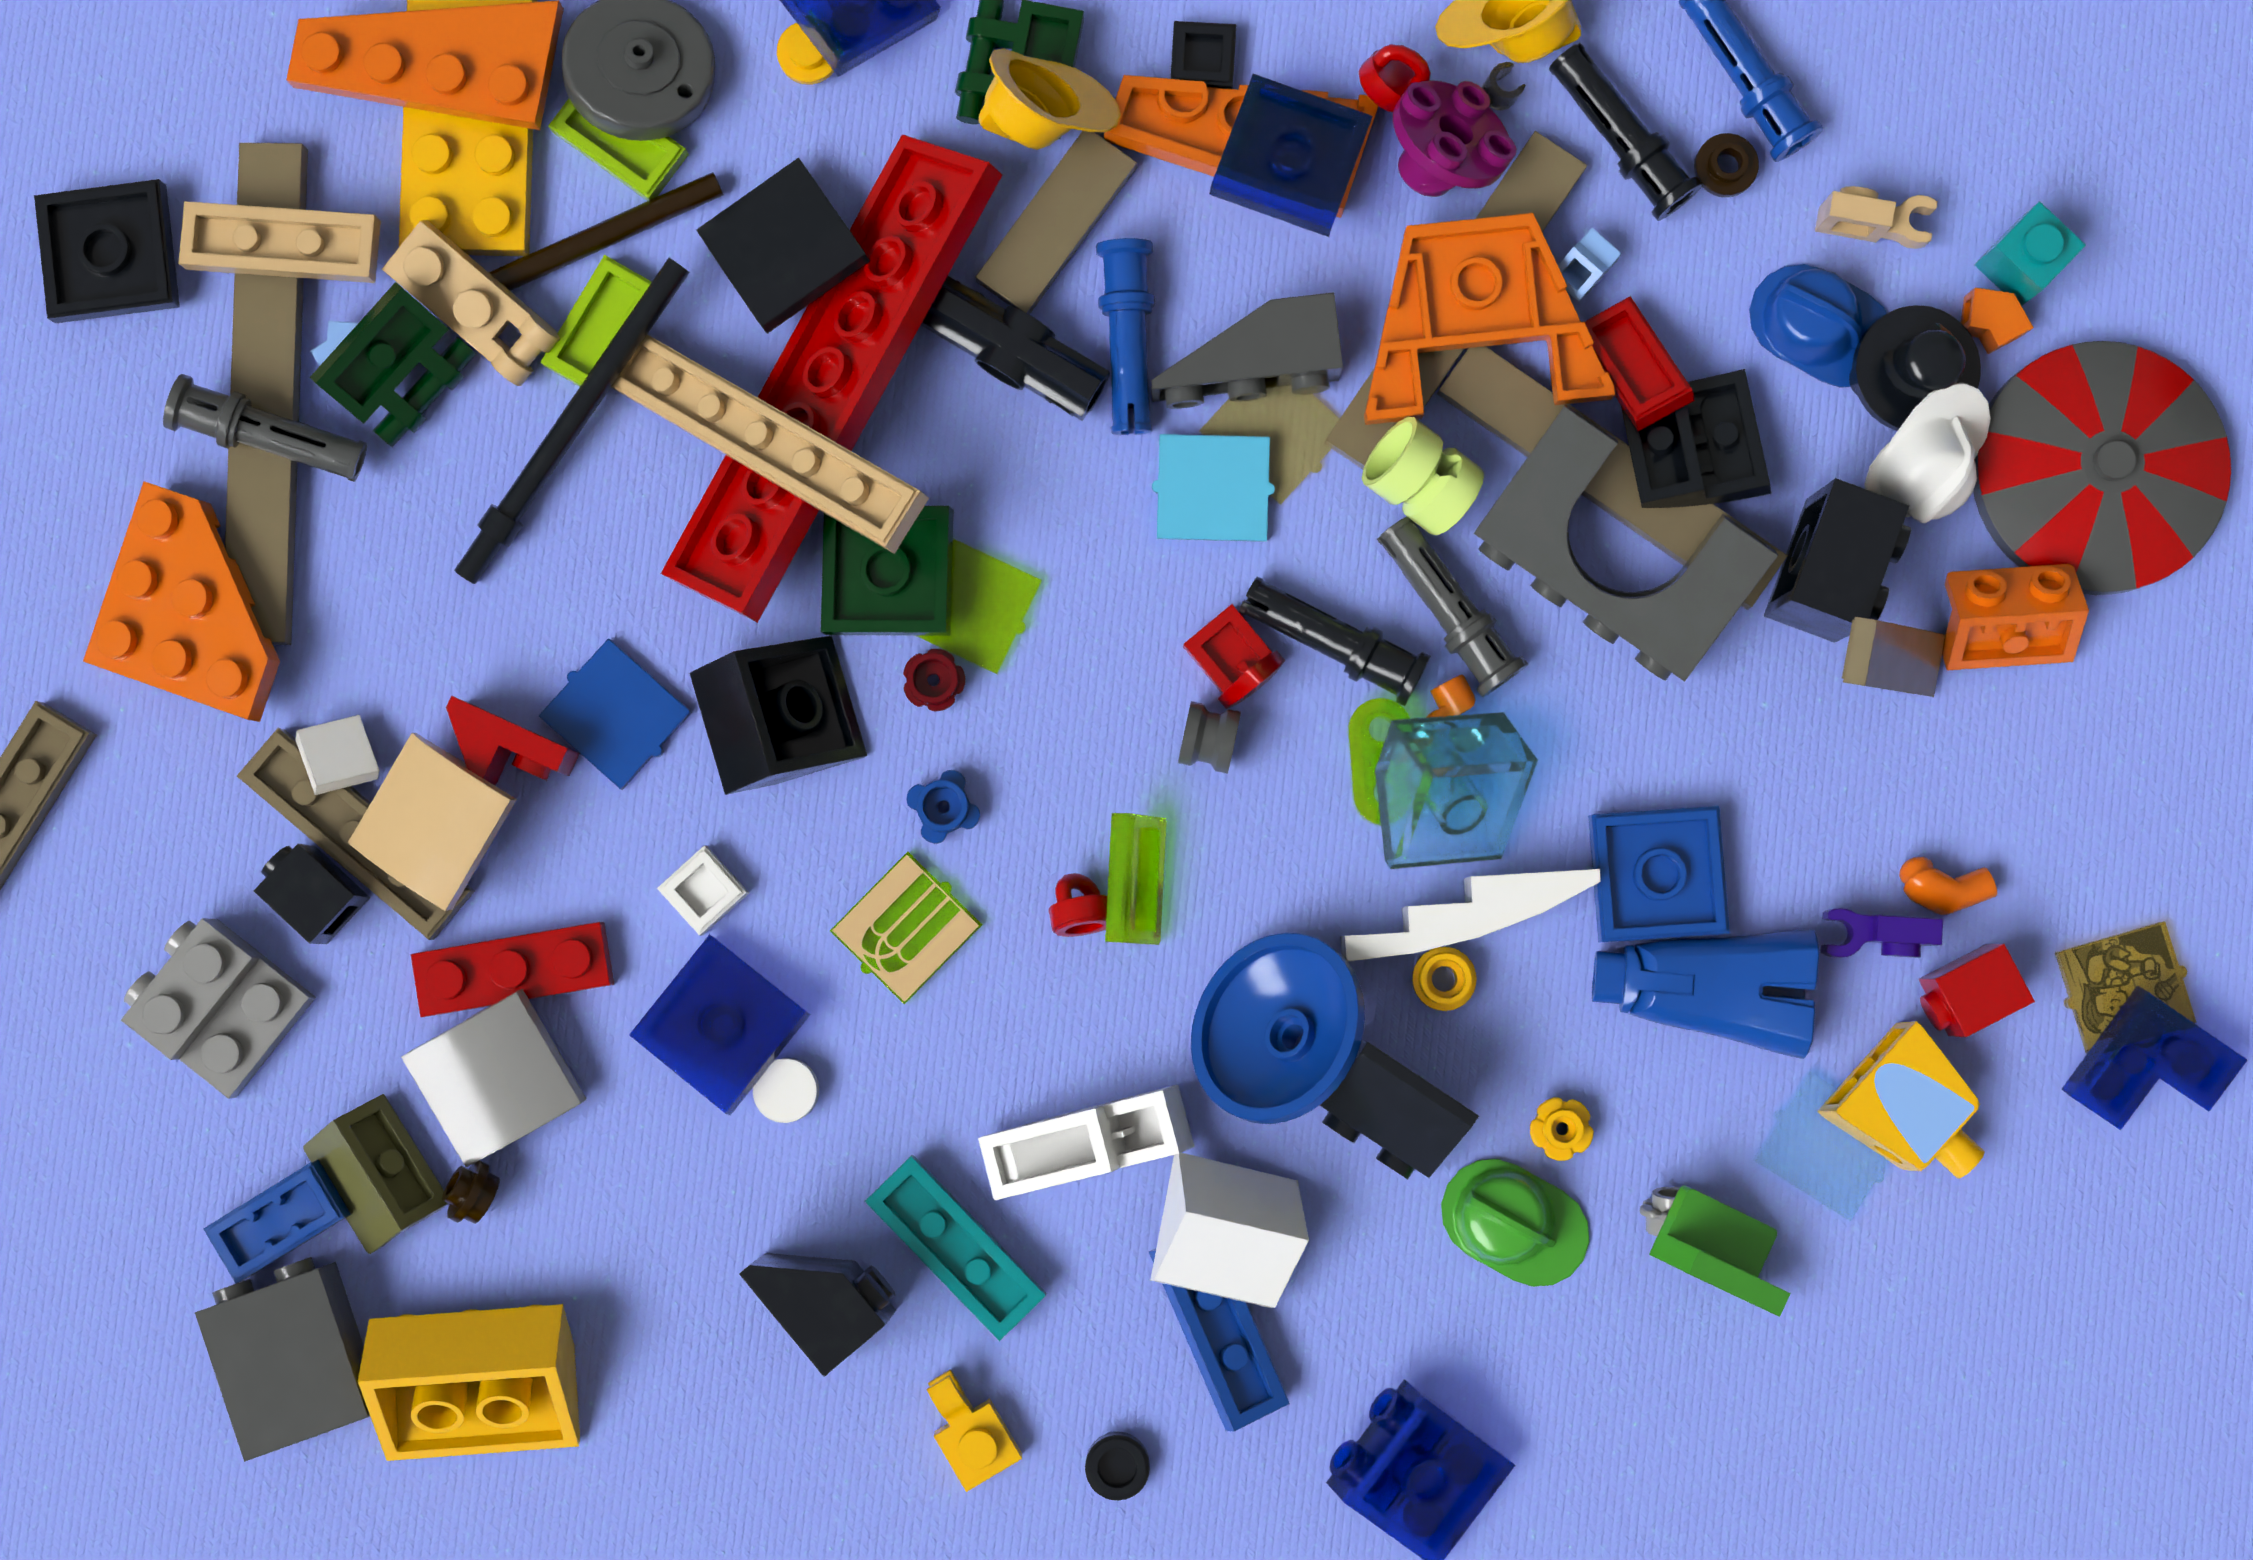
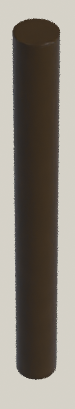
(608, 232)

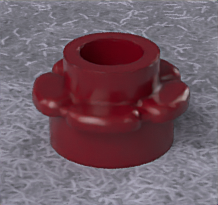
(917, 673)

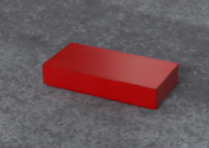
(1638, 364)

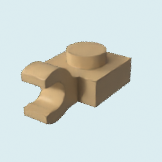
(1862, 216)

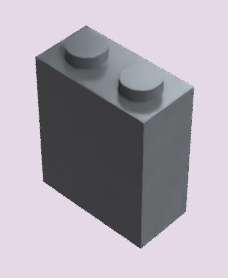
(285, 1357)

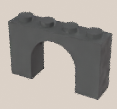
(1666, 623)

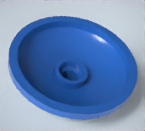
(1256, 1013)

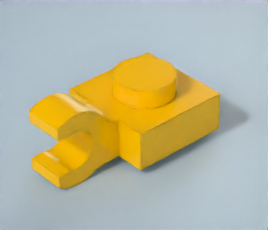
(973, 1438)

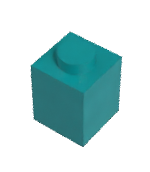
(2030, 254)

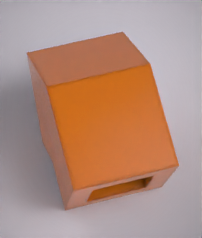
(1994, 317)

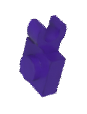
(1896, 934)

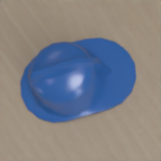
(1812, 320)

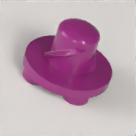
(1449, 138)

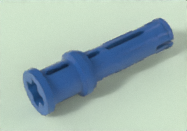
(1764, 93)
(1126, 305)

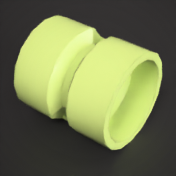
(1430, 481)

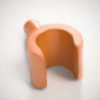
(1452, 697)

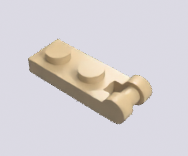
(470, 301)

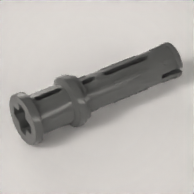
(235, 422)
(1467, 629)

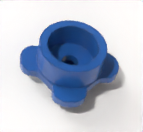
(925, 801)

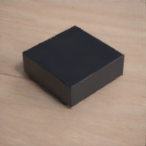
(1204, 53)

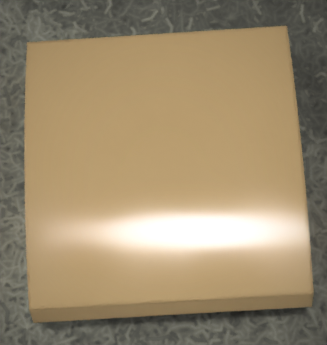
(431, 822)

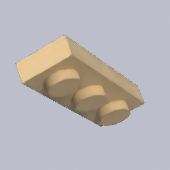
(279, 242)

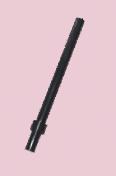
(502, 522)

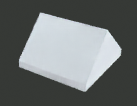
(1229, 1231)

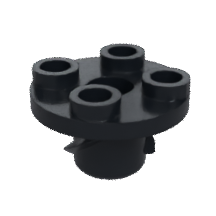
(1908, 358)

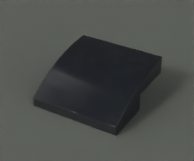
(782, 245)
(1702, 450)

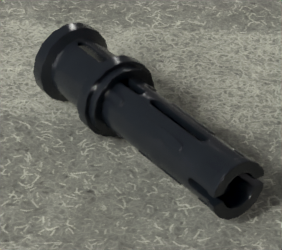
(1641, 154)
(1361, 652)

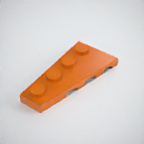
(1193, 122)

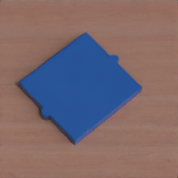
(615, 714)

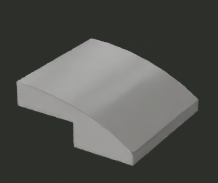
(494, 1078)

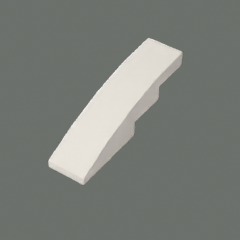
(1489, 906)

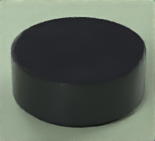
(1117, 1466)

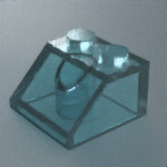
(1450, 788)

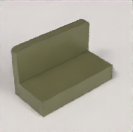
(376, 1172)

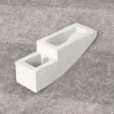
(1086, 1142)

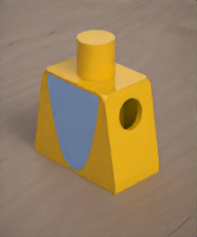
(1908, 1104)

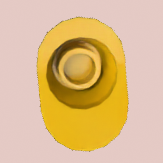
(1512, 27)
(1043, 100)

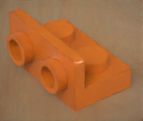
(2013, 617)

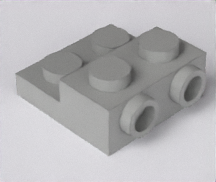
(215, 1005)

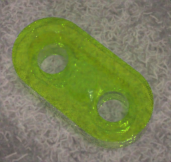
(1365, 753)

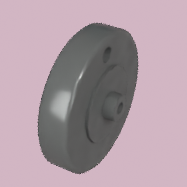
(638, 67)

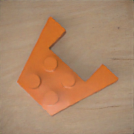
(1479, 288)

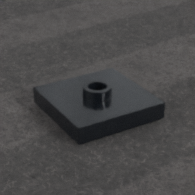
(106, 251)

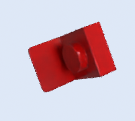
(489, 740)

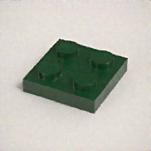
(885, 592)

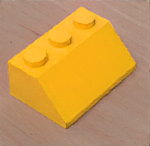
(471, 1382)

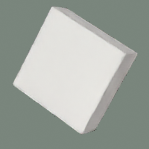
(337, 754)
(703, 890)

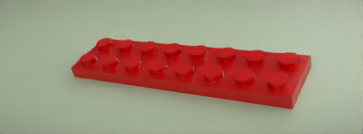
(837, 366)

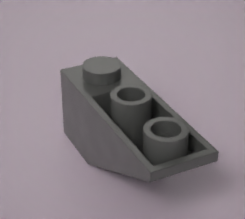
(1281, 339)

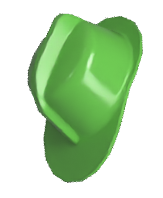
(1515, 1222)

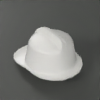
(1934, 453)

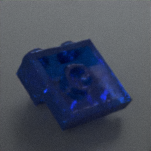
(1417, 1472)

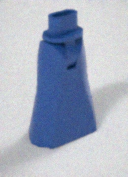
(1719, 986)

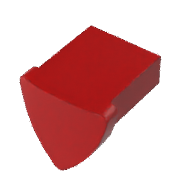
(1233, 656)

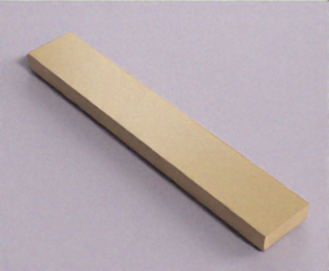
(771, 443)

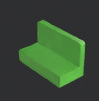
(1719, 1248)

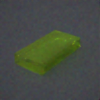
(1135, 879)

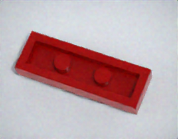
(493, 969)

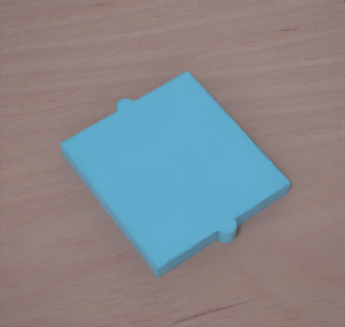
(1213, 487)

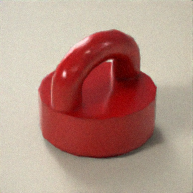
(1390, 73)
(1079, 914)

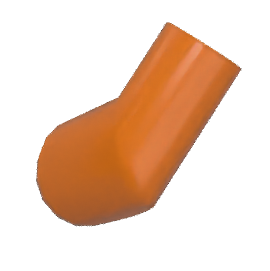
(1942, 892)

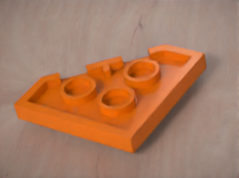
(183, 610)

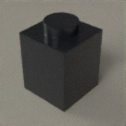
(310, 892)

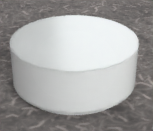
(786, 1091)

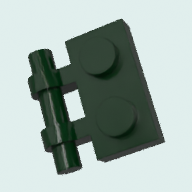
(1041, 33)
(380, 356)

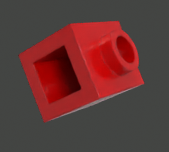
(1974, 991)

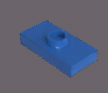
(277, 1221)

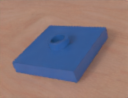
(1659, 874)

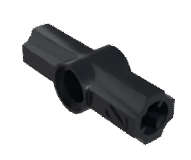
(1016, 348)

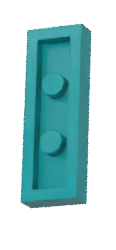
(956, 1247)

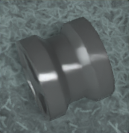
(1209, 737)

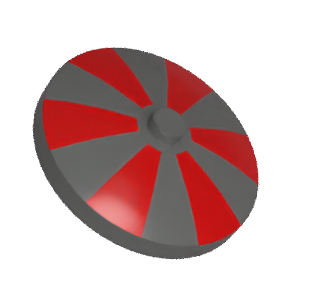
(2103, 466)

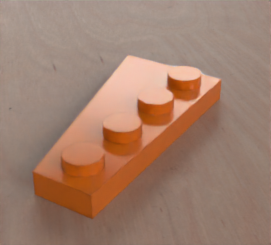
(448, 61)

